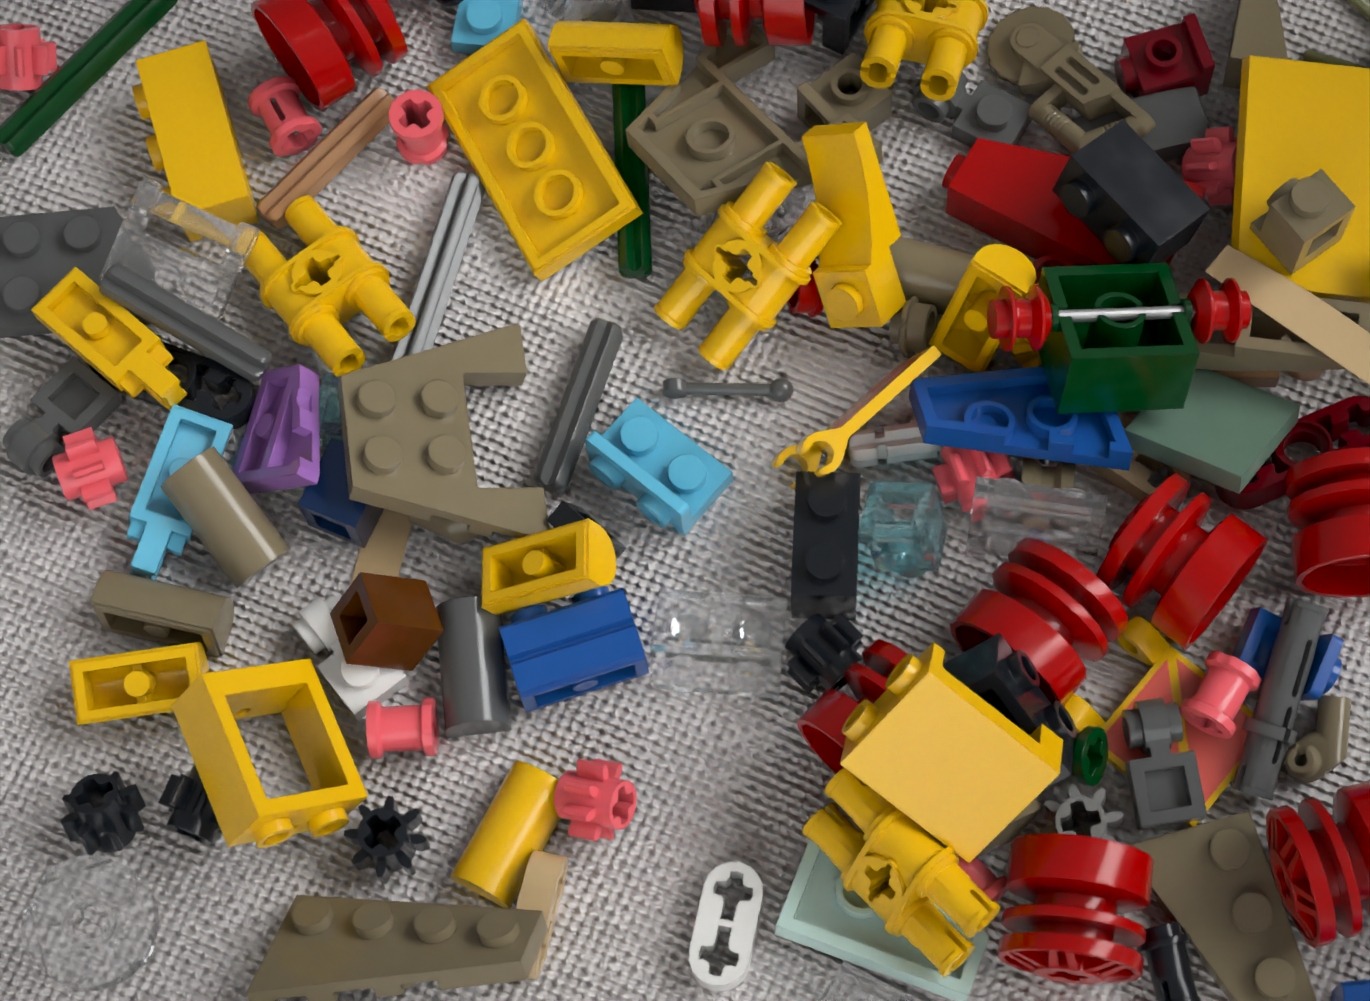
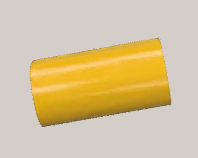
(617, 52)
(963, 327)
(546, 566)
(134, 681)
(510, 830)

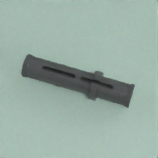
(1279, 699)

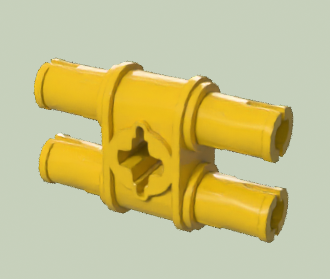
(923, 32)
(775, 266)
(327, 287)
(901, 872)

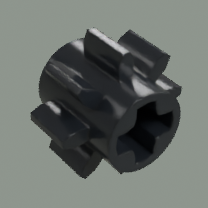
(823, 652)
(190, 808)
(103, 813)
(396, 825)

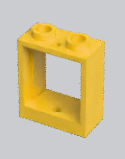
(226, 770)

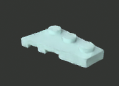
(843, 925)

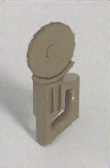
(1041, 54)

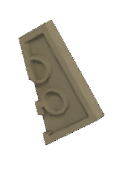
(1228, 903)

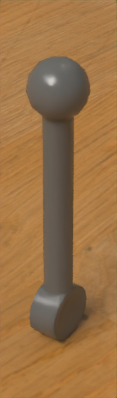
(677, 388)

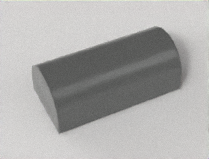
(472, 669)

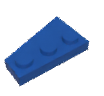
(1015, 416)

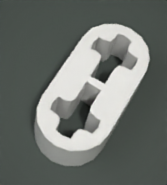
(710, 923)

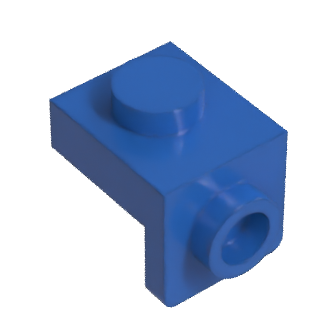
(1257, 643)

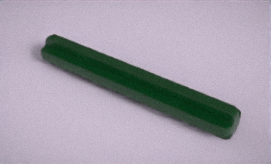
(80, 73)
(635, 237)

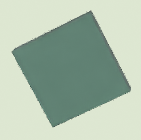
(1219, 433)

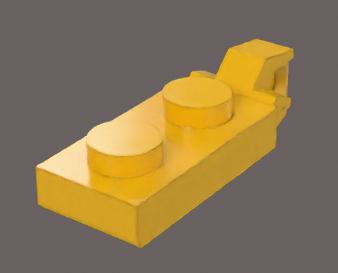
(109, 339)

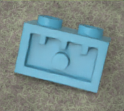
(658, 466)

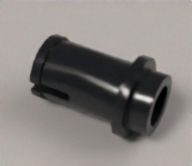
(1169, 963)

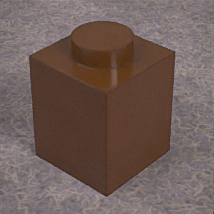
(386, 621)

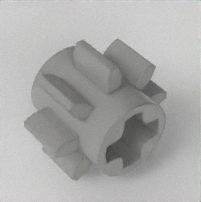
(1080, 804)

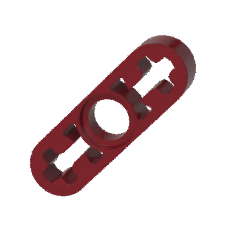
(1316, 428)

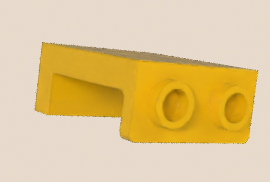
(947, 755)

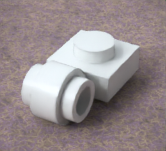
(351, 683)

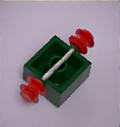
(1117, 333)

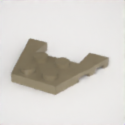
(711, 137)
(413, 441)

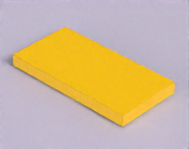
(534, 150)

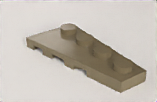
(392, 945)

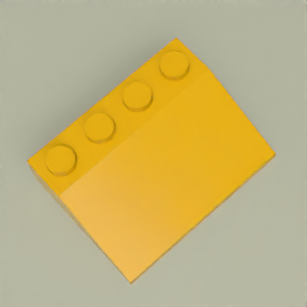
(1289, 127)

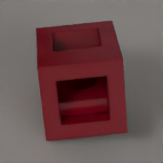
(1143, 56)

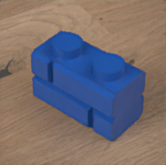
(573, 647)

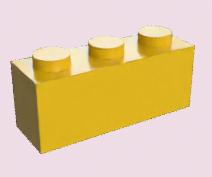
(194, 133)

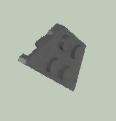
(41, 252)

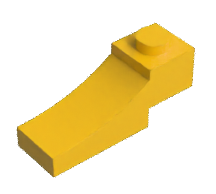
(856, 265)

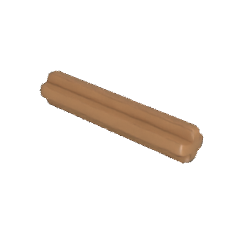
(328, 156)

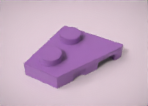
(282, 433)

